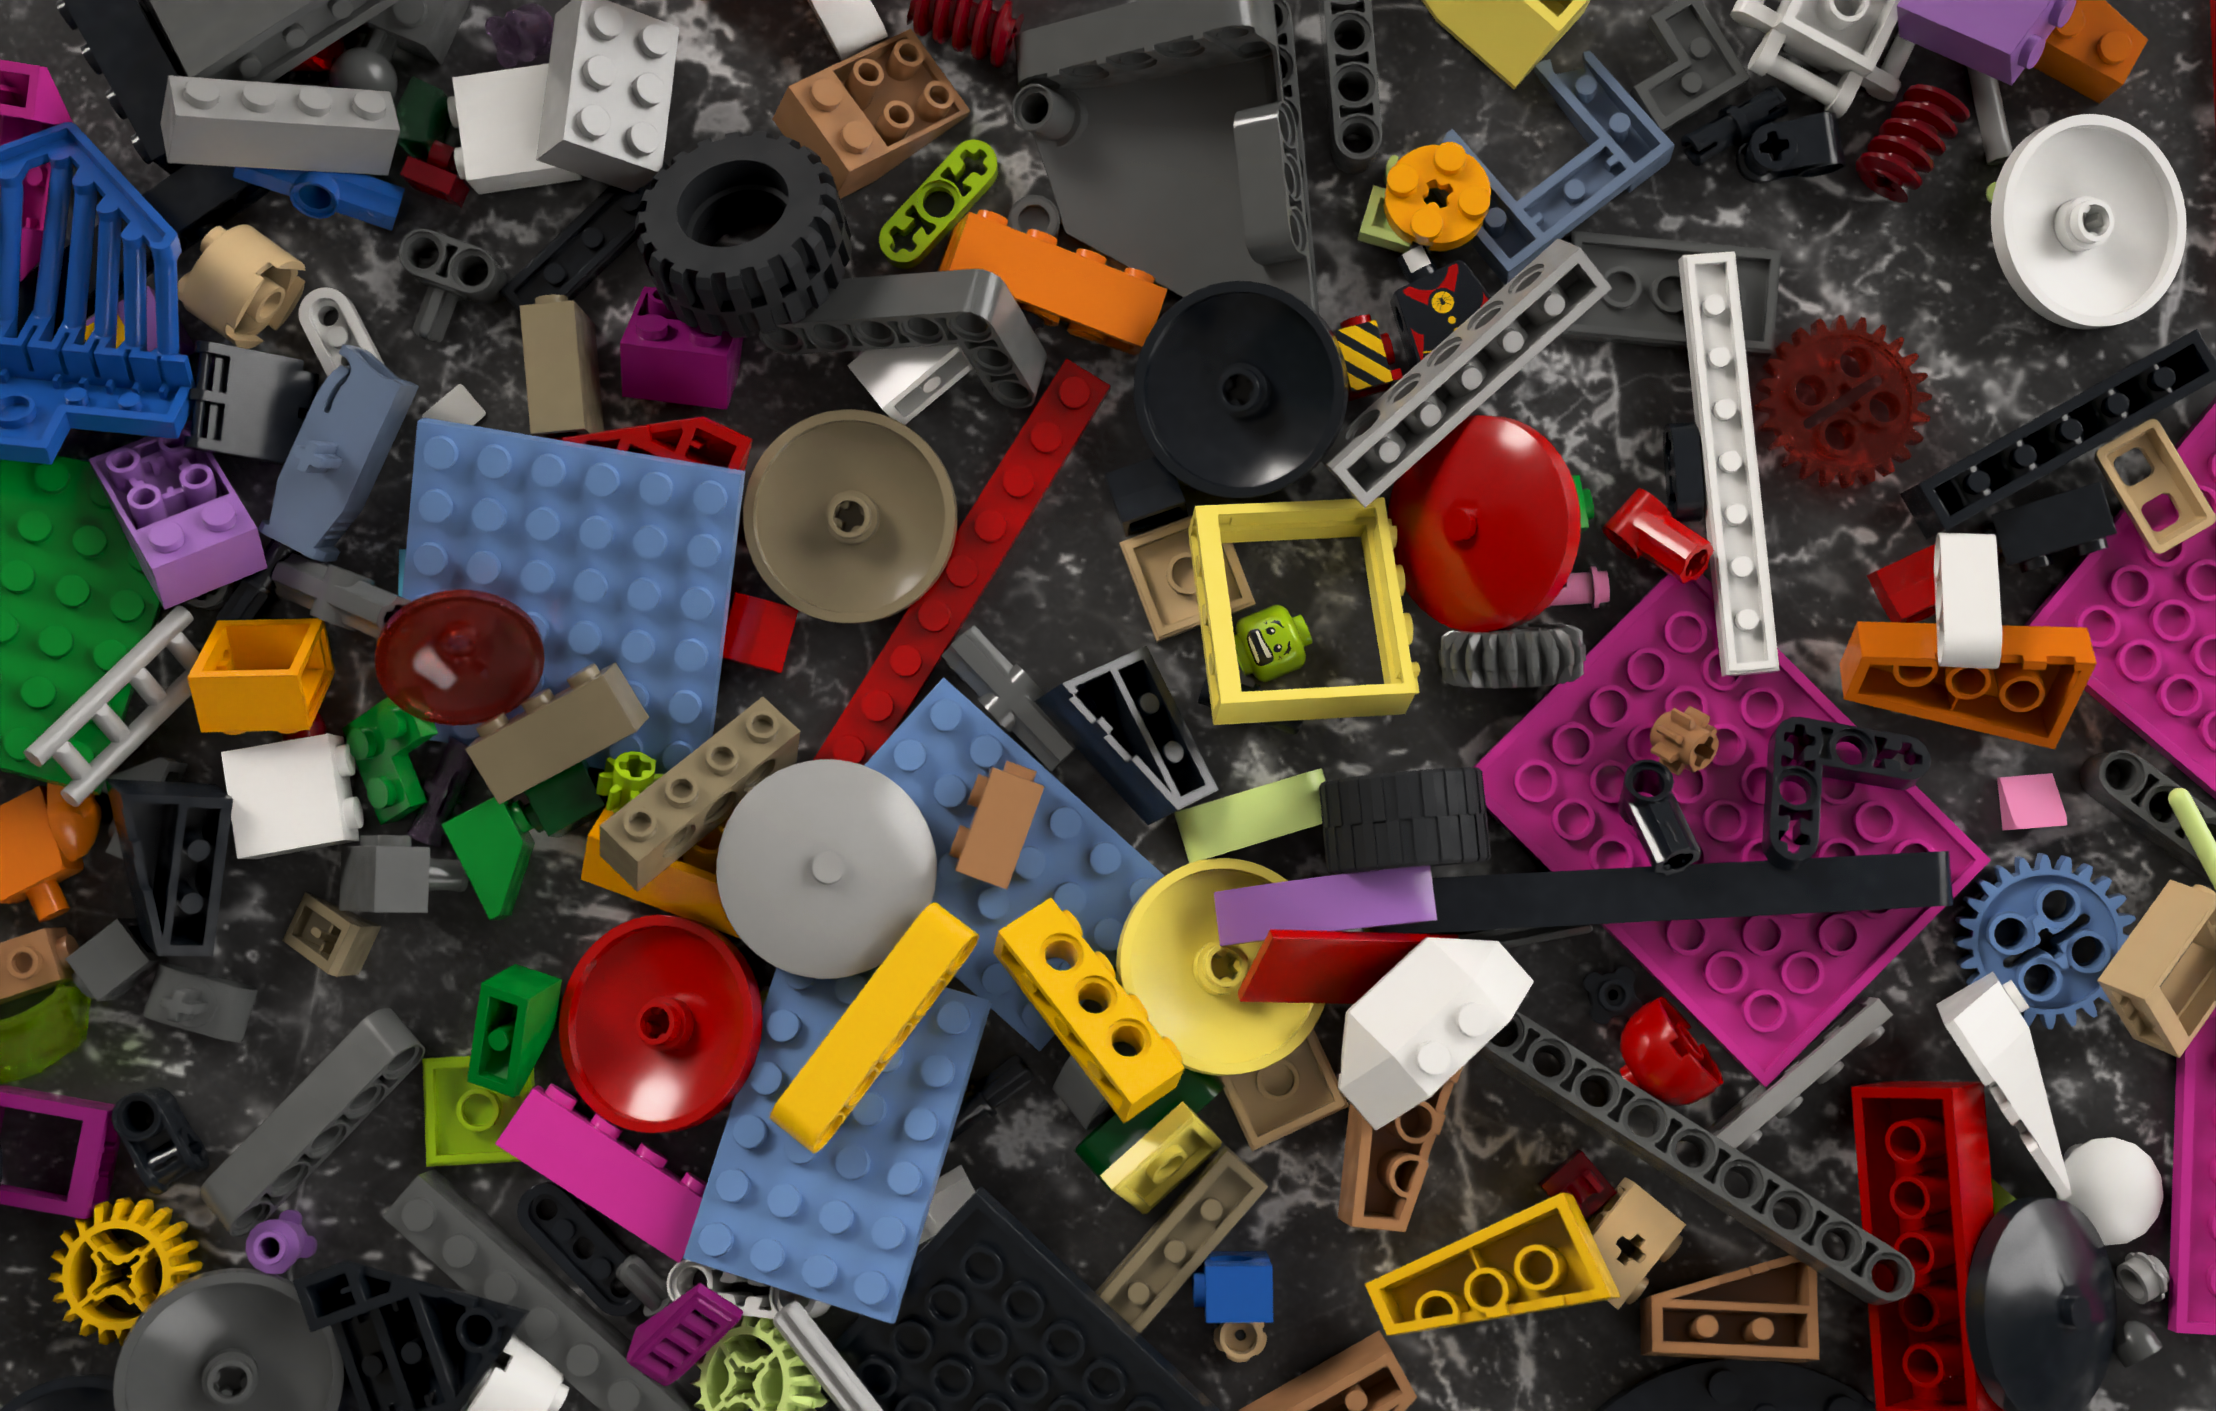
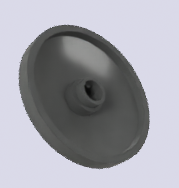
(228, 1346)

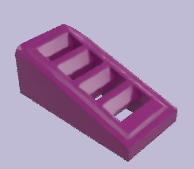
(679, 1337)

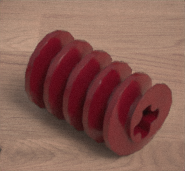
(968, 24)
(1908, 139)

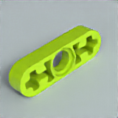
(974, 184)

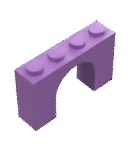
(1984, 34)

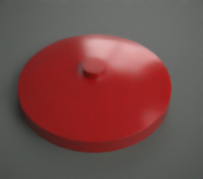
(1486, 525)
(660, 1024)

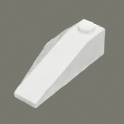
(1999, 1047)

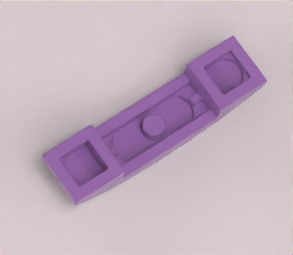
(1326, 904)

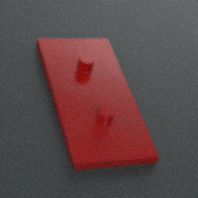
(1324, 965)

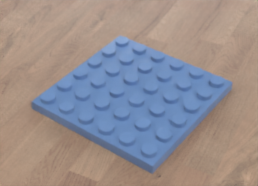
(603, 554)

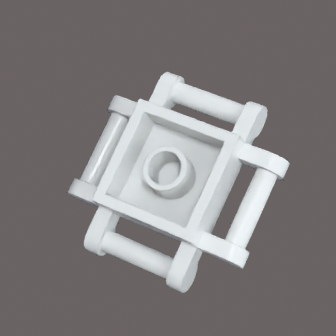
(1828, 36)

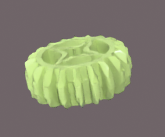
(744, 1376)

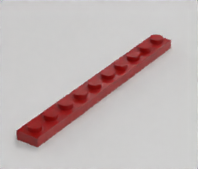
(975, 558)

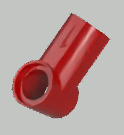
(1648, 530)

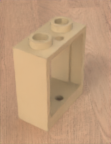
(2177, 1010)

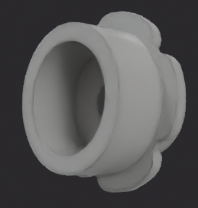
(2143, 1277)

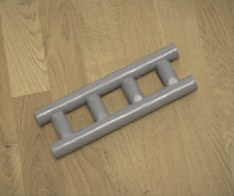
(94, 706)

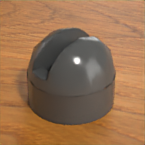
(2135, 1342)

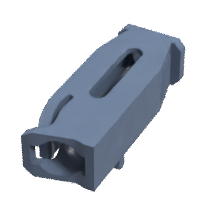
(338, 455)

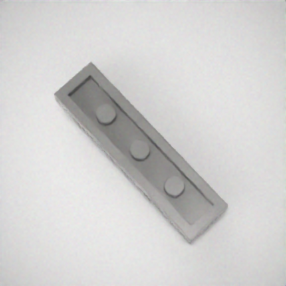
(1817, 1062)

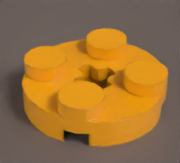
(1444, 168)

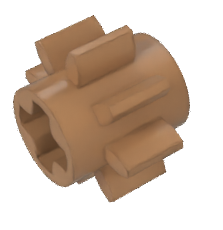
(1684, 740)

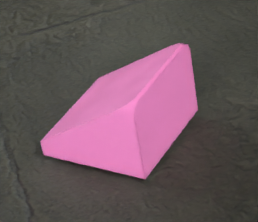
(2030, 802)

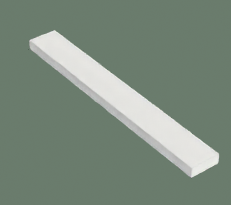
(1728, 464)

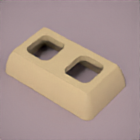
(2167, 477)

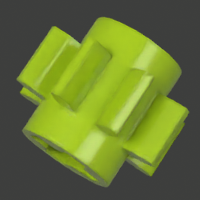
(626, 778)

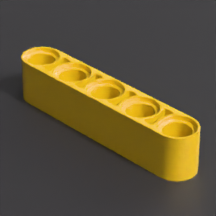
(874, 1027)

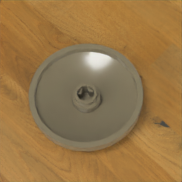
(850, 516)

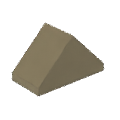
(331, 937)

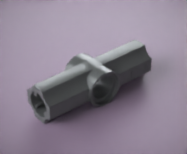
(336, 594)
(1008, 696)

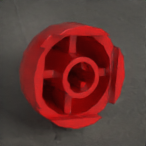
(1666, 1057)

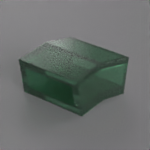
(422, 118)

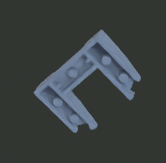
(1621, 155)

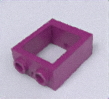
(94, 1156)

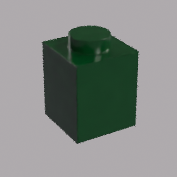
(565, 801)

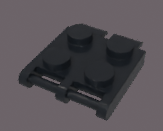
(249, 402)

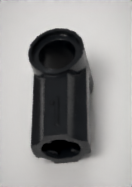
(1657, 818)

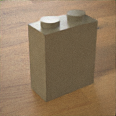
(560, 368)

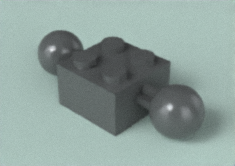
(412, 25)

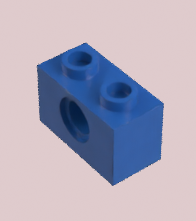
(1234, 1287)

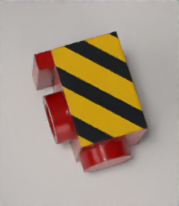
(1366, 357)

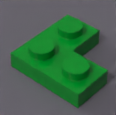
(381, 749)

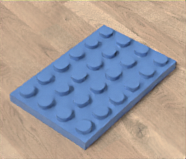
(1063, 858)
(855, 1211)

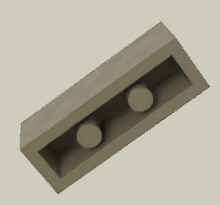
(556, 731)

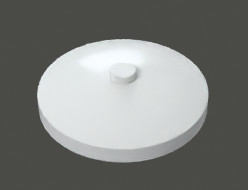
(2088, 222)

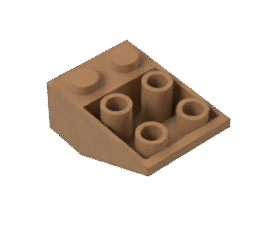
(871, 110)

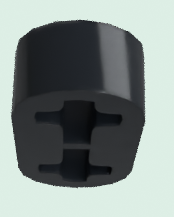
(1683, 471)

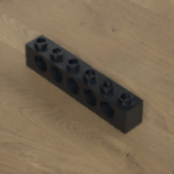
(2061, 434)

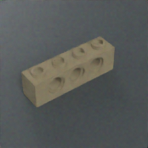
(697, 794)

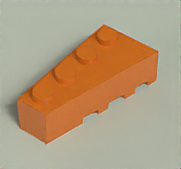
(2092, 50)
(1057, 283)
(2022, 700)

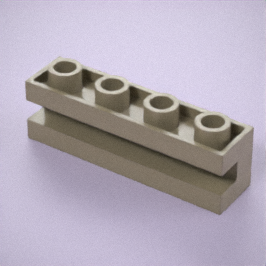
(1182, 1238)

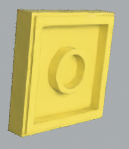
(1162, 1159)

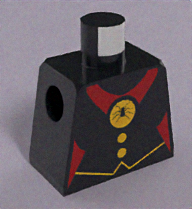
(1433, 301)

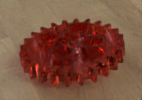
(1868, 442)

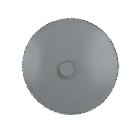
(825, 868)

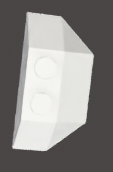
(1426, 1023)

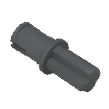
(644, 1285)

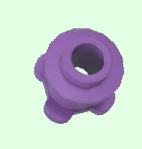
(291, 1237)

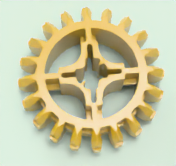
(97, 1242)

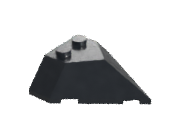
(406, 1338)

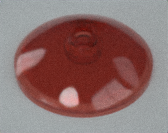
(464, 676)

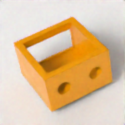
(262, 675)

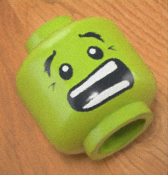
(1271, 643)

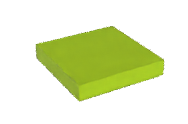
(464, 1117)

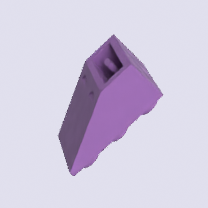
(179, 516)

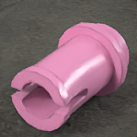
(1584, 589)

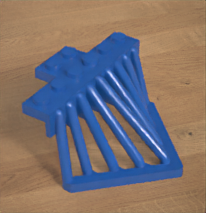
(61, 380)

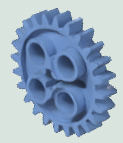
(2021, 897)

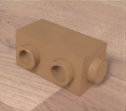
(1000, 824)
(35, 962)

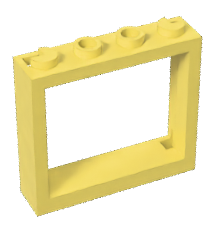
(1297, 521)

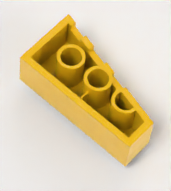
(1505, 1270)

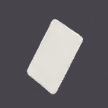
(457, 407)

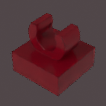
(437, 175)
(1581, 1179)

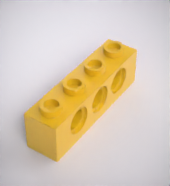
(1124, 1081)

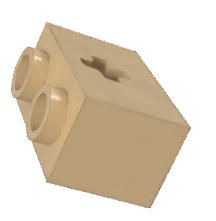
(1648, 1227)

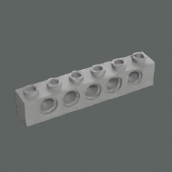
(1464, 370)

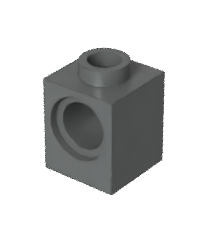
(113, 961)

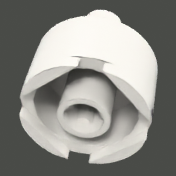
(519, 1383)

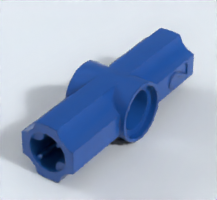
(325, 193)

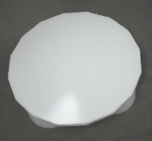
(2114, 1187)

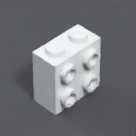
(501, 130)
(292, 796)

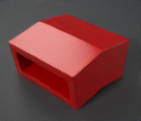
(1907, 587)
(759, 632)

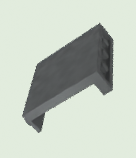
(257, 36)

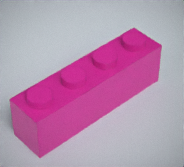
(604, 1169)

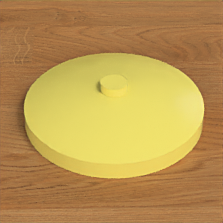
(1191, 983)

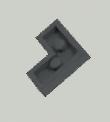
(1701, 66)

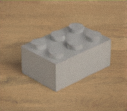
(608, 93)

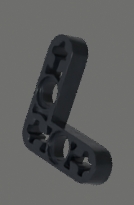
(1819, 761)

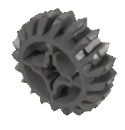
(1513, 657)

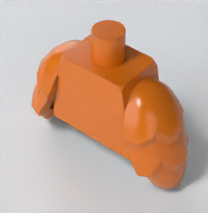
(44, 846)

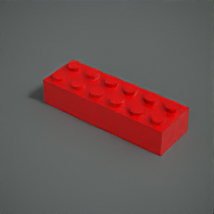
(1929, 1199)

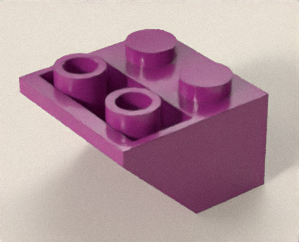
(676, 361)

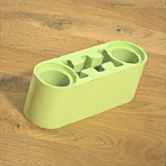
(1251, 816)

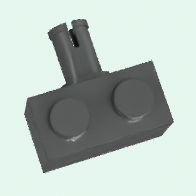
(393, 876)

